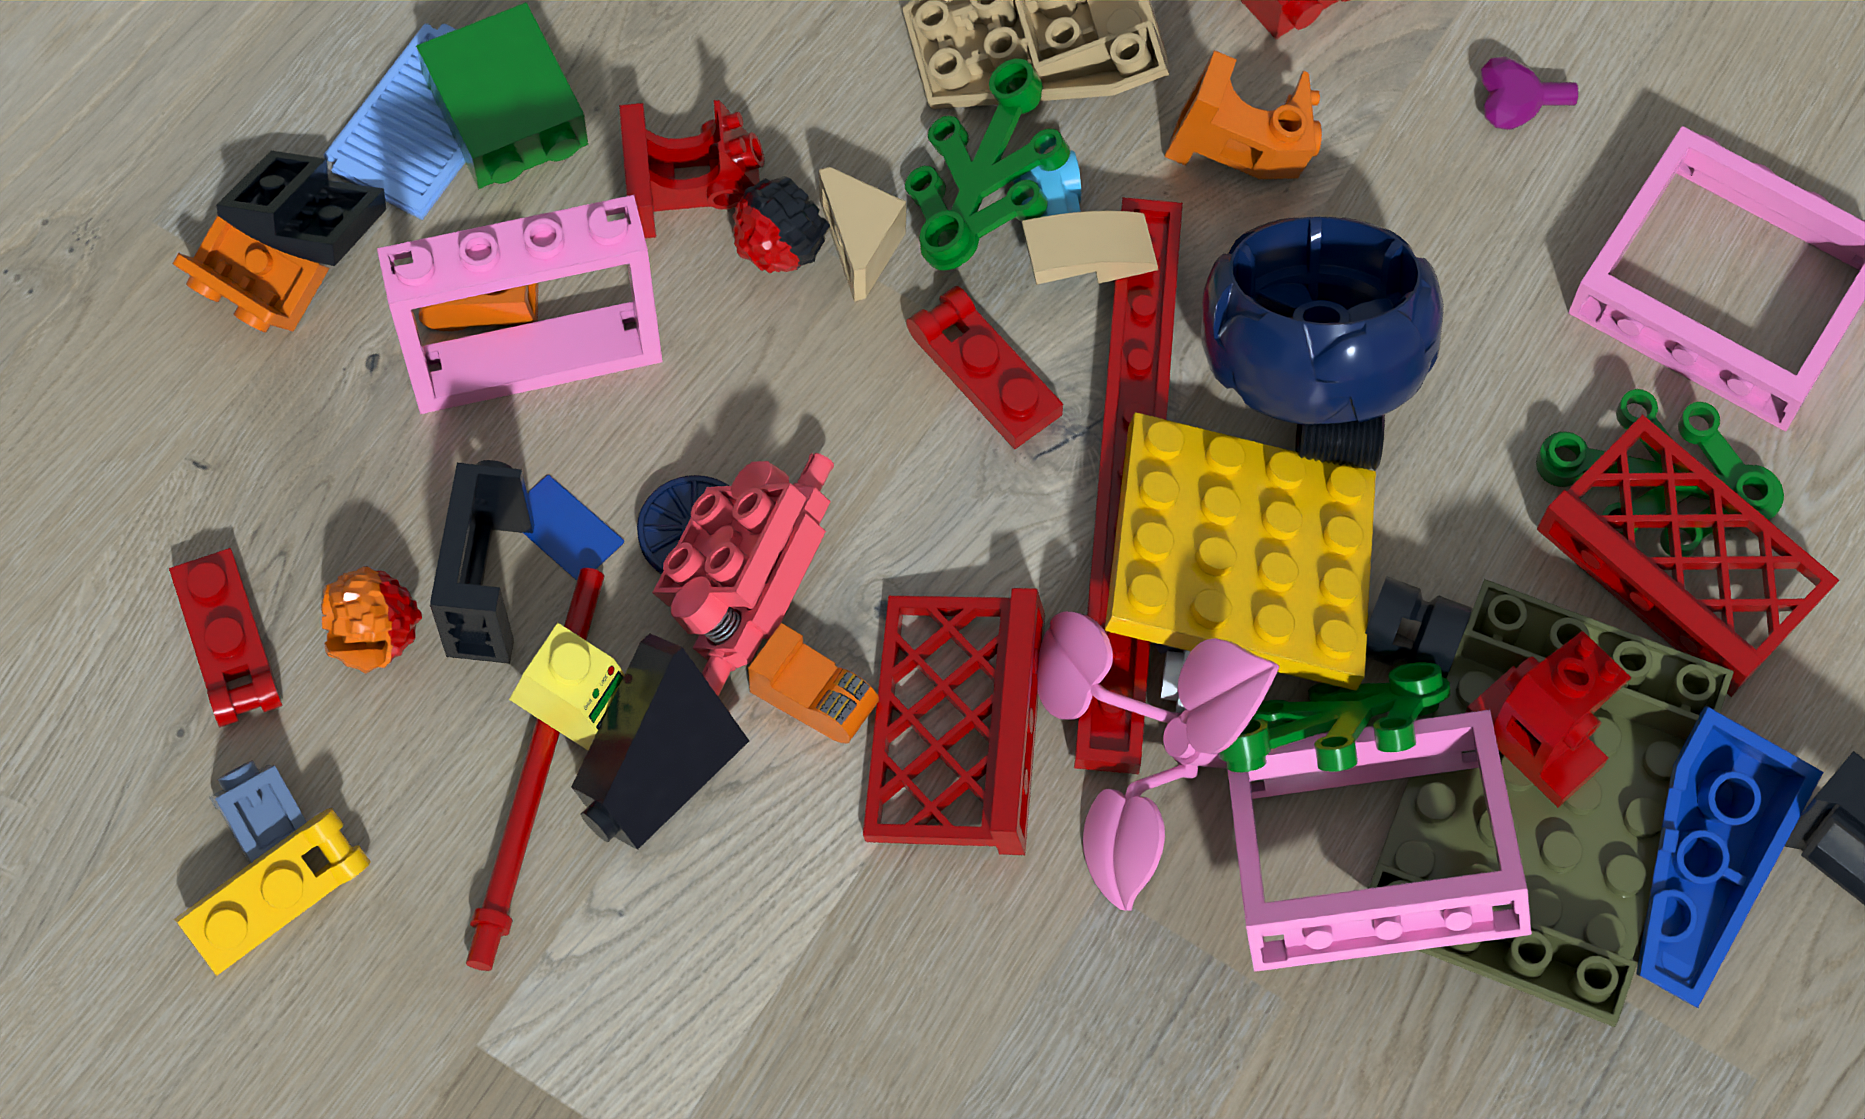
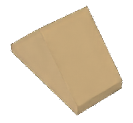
(863, 226)

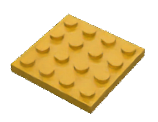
(1243, 550)

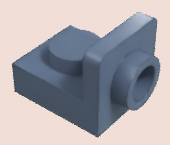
(257, 808)

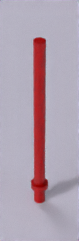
(493, 918)

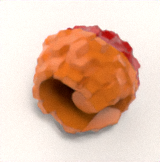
(368, 619)

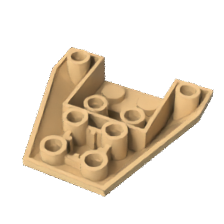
(1071, 45)

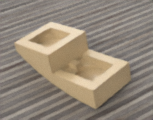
(1087, 242)

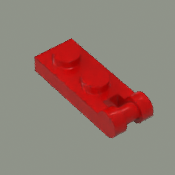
(985, 368)
(225, 635)

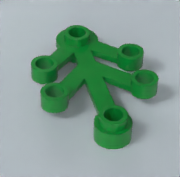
(953, 235)
(1711, 442)
(1411, 692)

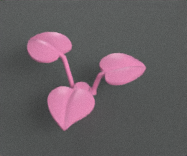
(1221, 694)

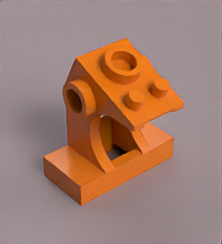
(1242, 136)

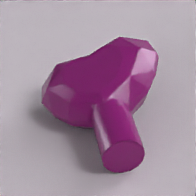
(1519, 94)

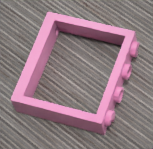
(512, 257)
(1690, 346)
(1388, 916)

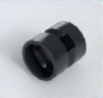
(1437, 638)

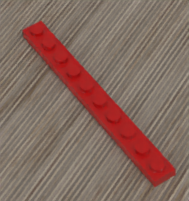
(1139, 383)

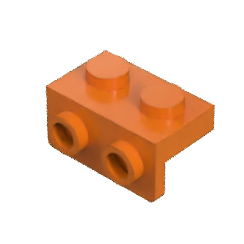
(257, 278)

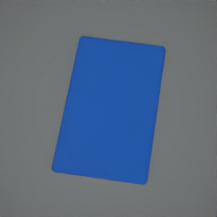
(569, 529)

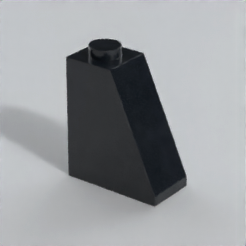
(654, 745)

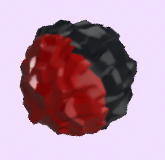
(778, 226)

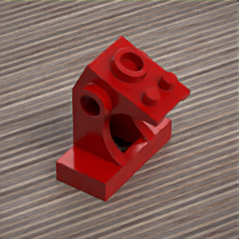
(651, 163)
(1558, 708)

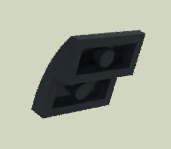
(299, 210)

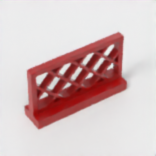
(1641, 580)
(1011, 729)

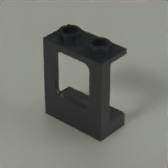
(466, 614)

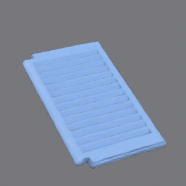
(400, 137)

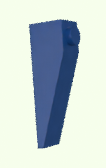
(1719, 839)

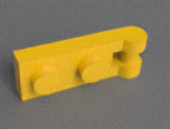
(270, 892)

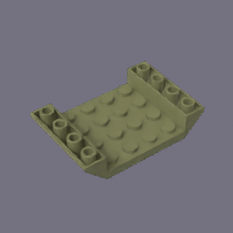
(1594, 854)

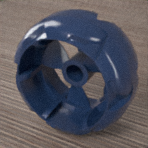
(1359, 325)

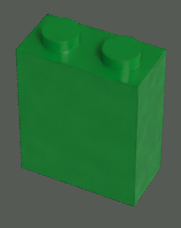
(503, 96)

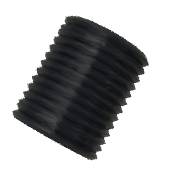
(1343, 443)

